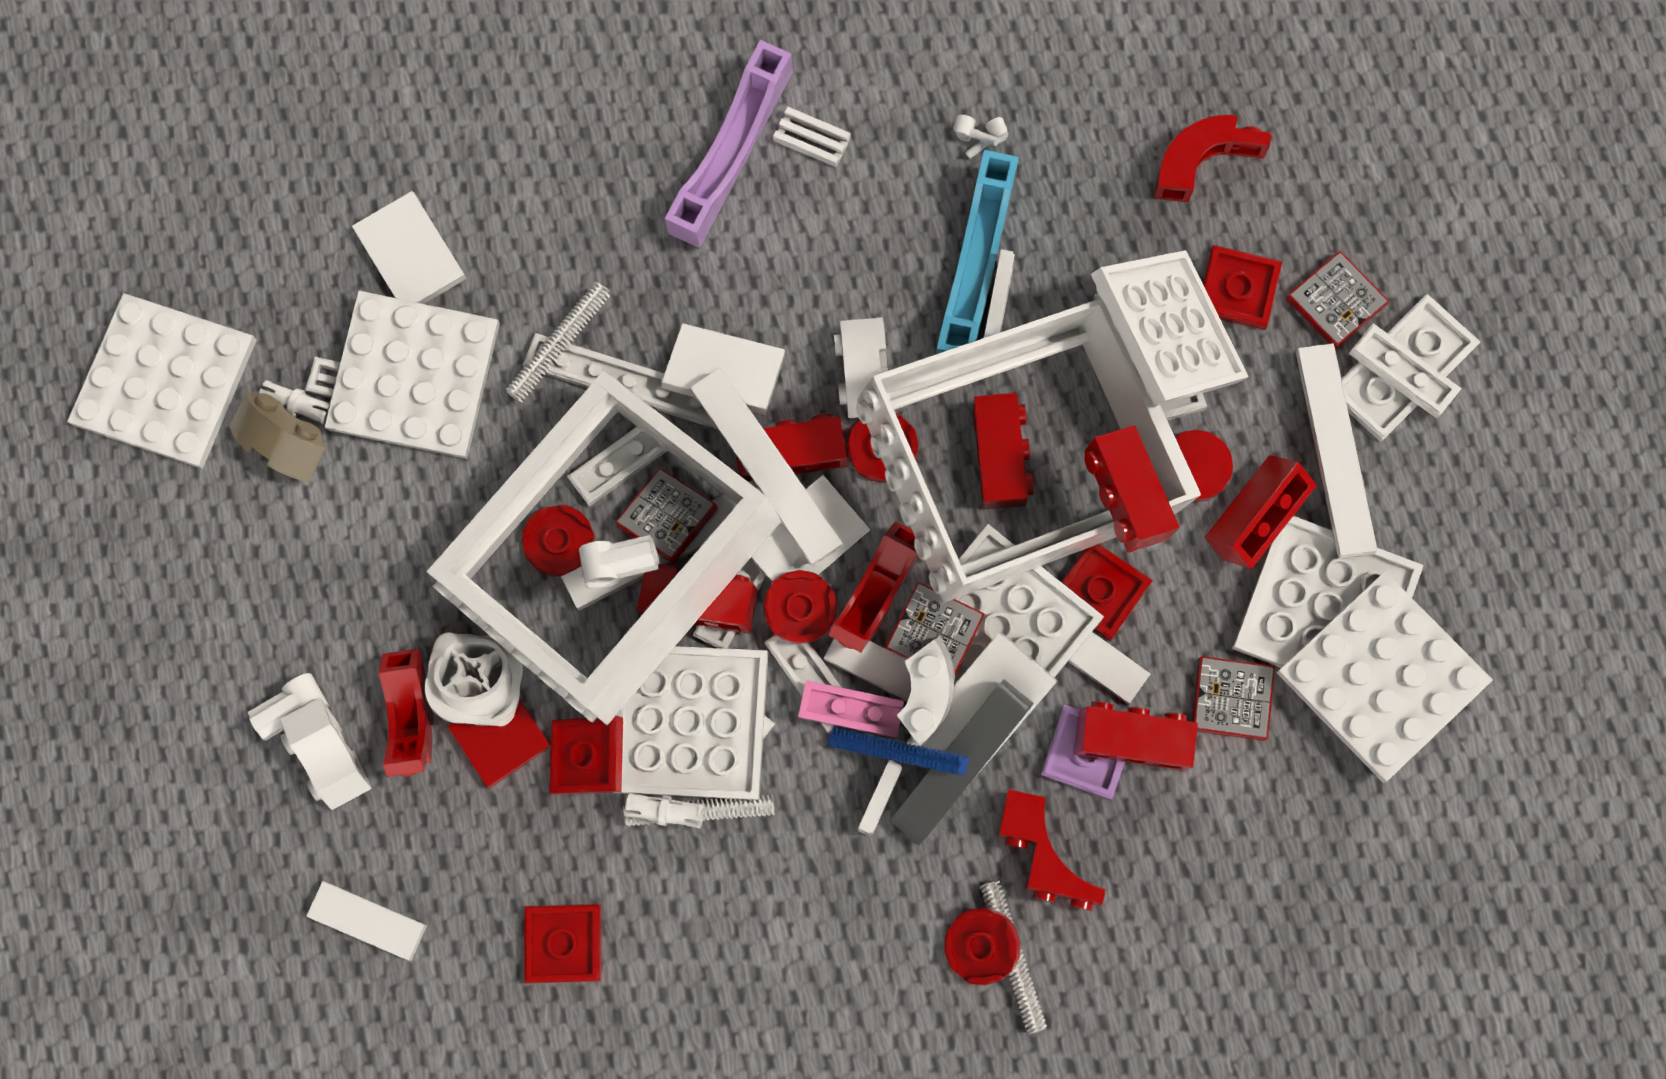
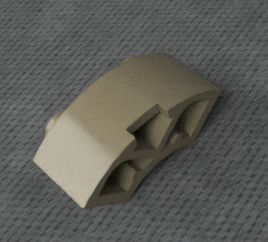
(287, 442)

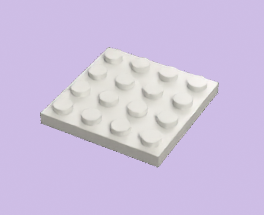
(1169, 327)
(412, 374)
(162, 380)
(1307, 587)
(1028, 609)
(1384, 677)
(697, 726)

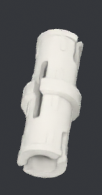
(297, 402)
(664, 810)

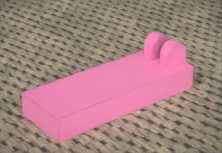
(850, 709)

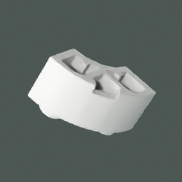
(864, 356)
(931, 690)
(321, 748)

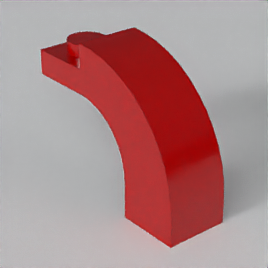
(1199, 142)
(407, 712)

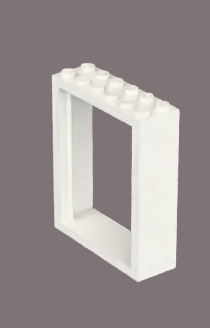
(1124, 389)
(671, 612)

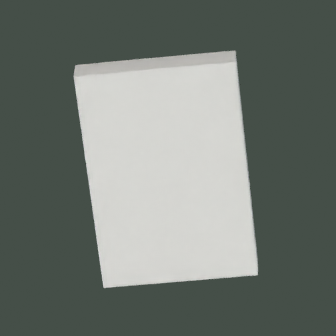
(409, 251)
(747, 364)
(782, 554)

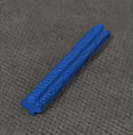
(898, 751)

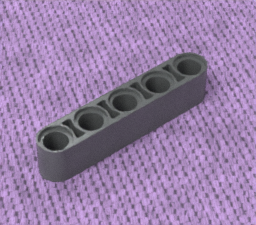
(976, 741)

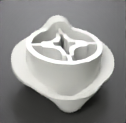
(469, 693)

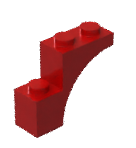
(877, 589)
(1047, 877)

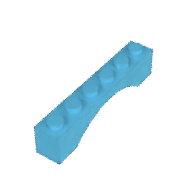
(978, 250)

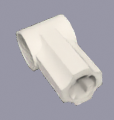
(607, 562)
(295, 695)

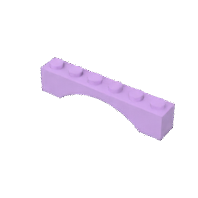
(709, 186)

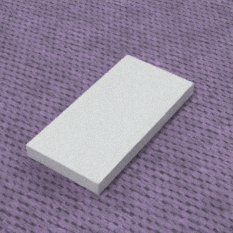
(1431, 336)
(997, 662)

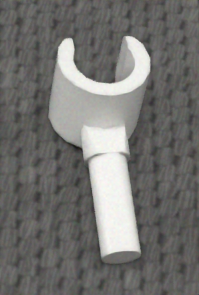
(996, 128)
(965, 131)

